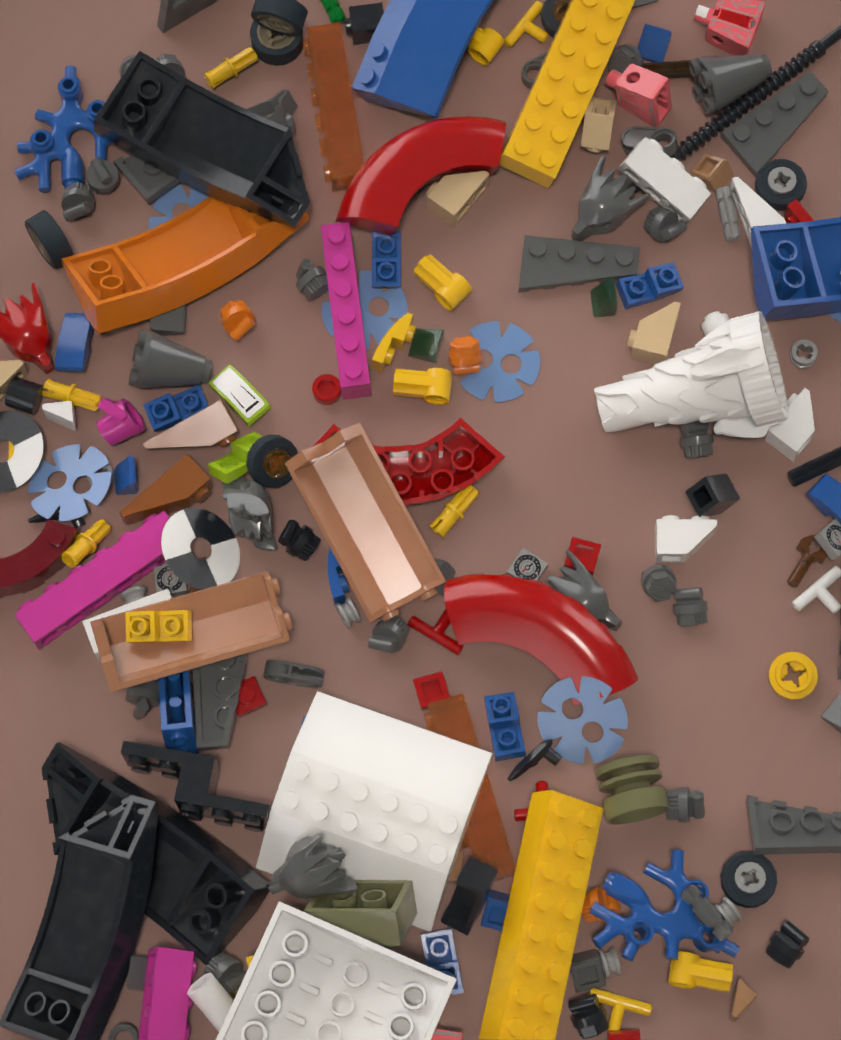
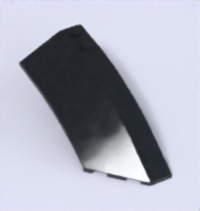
(205, 141)
(196, 884)
(85, 929)

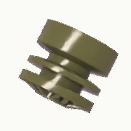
(633, 795)

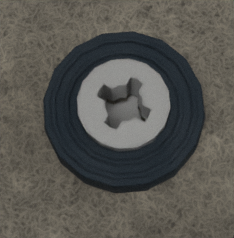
(773, 191)
(743, 889)

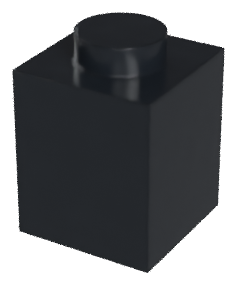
(363, 22)
(712, 495)

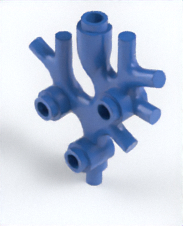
(56, 145)
(672, 926)

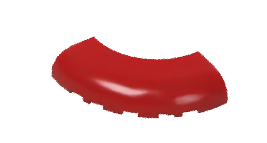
(415, 160)
(438, 465)
(540, 623)

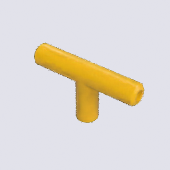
(525, 25)
(619, 1005)

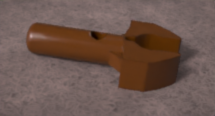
(805, 561)

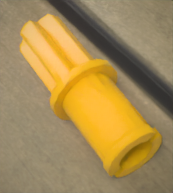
(230, 67)
(71, 393)
(454, 511)
(85, 543)

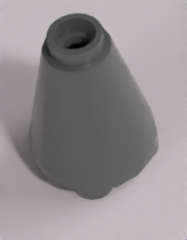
(727, 78)
(166, 363)

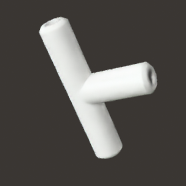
(819, 590)

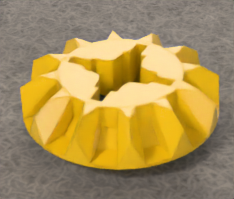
(797, 663)

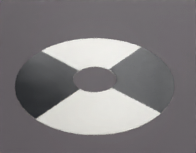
(28, 449)
(176, 542)

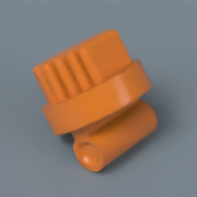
(237, 319)
(465, 355)
(598, 895)

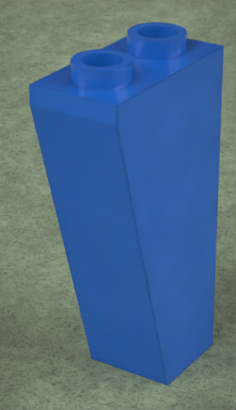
(178, 711)

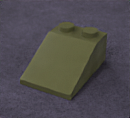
(377, 911)

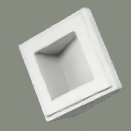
(61, 413)

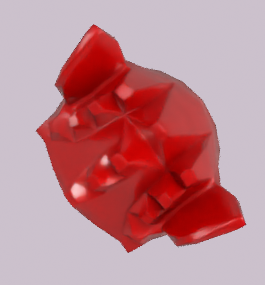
(27, 331)

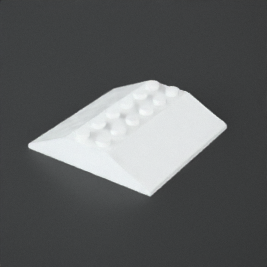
(381, 795)
(332, 986)

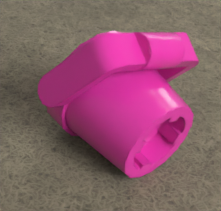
(119, 421)

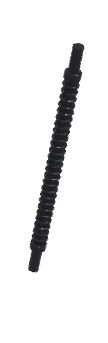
(816, 50)

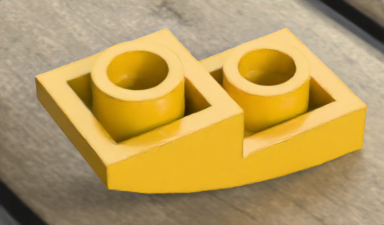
(395, 337)
(158, 626)

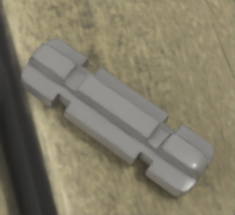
(728, 213)

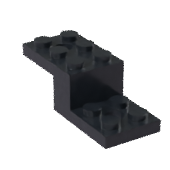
(196, 785)

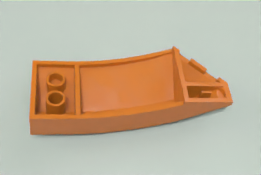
(171, 263)

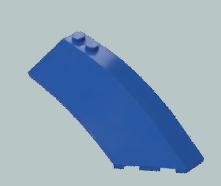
(417, 53)
(797, 268)

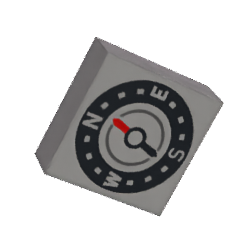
(830, 539)
(527, 566)
(168, 580)

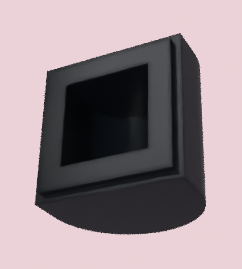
(24, 395)

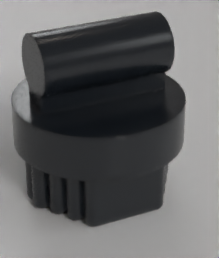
(299, 540)
(787, 945)
(588, 1016)

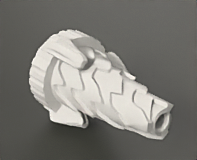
(723, 379)

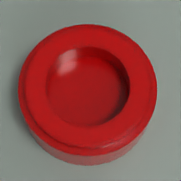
(326, 389)

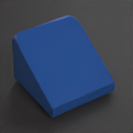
(654, 43)
(126, 477)
(495, 910)

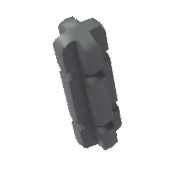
(707, 912)

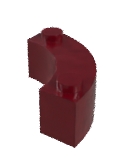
(37, 561)

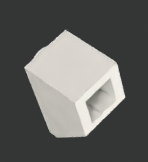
(796, 431)
(681, 538)

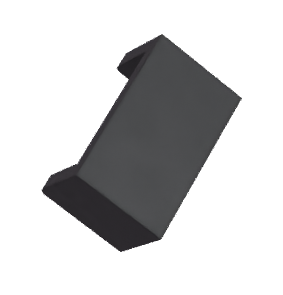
(469, 896)

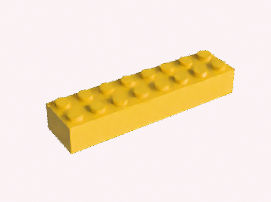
(564, 88)
(542, 918)

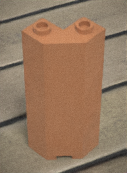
(365, 523)
(225, 624)

